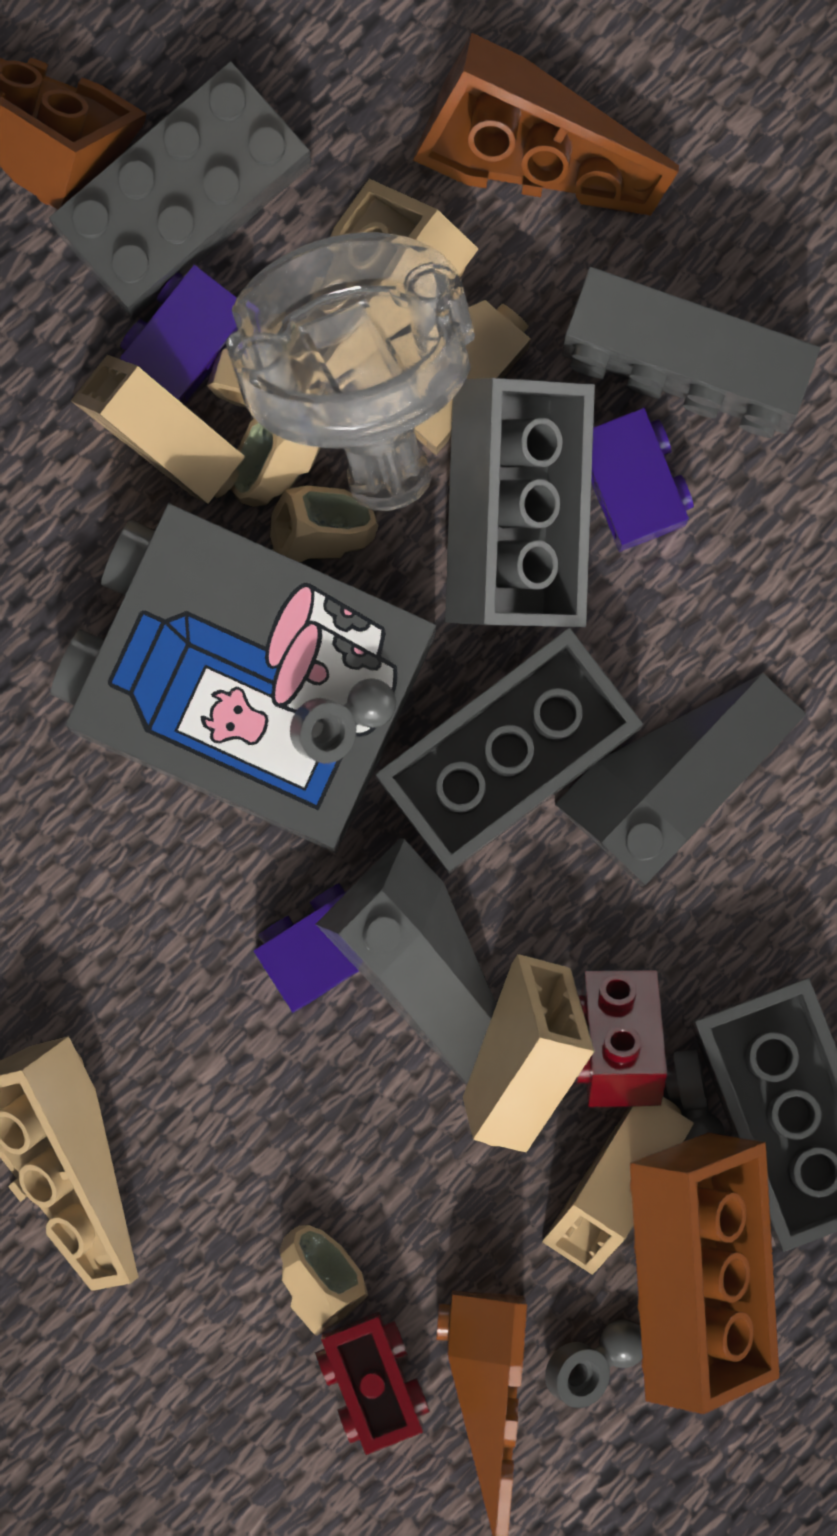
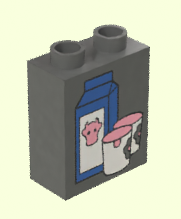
(219, 658)

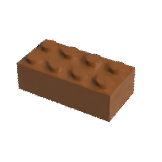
(704, 1272)

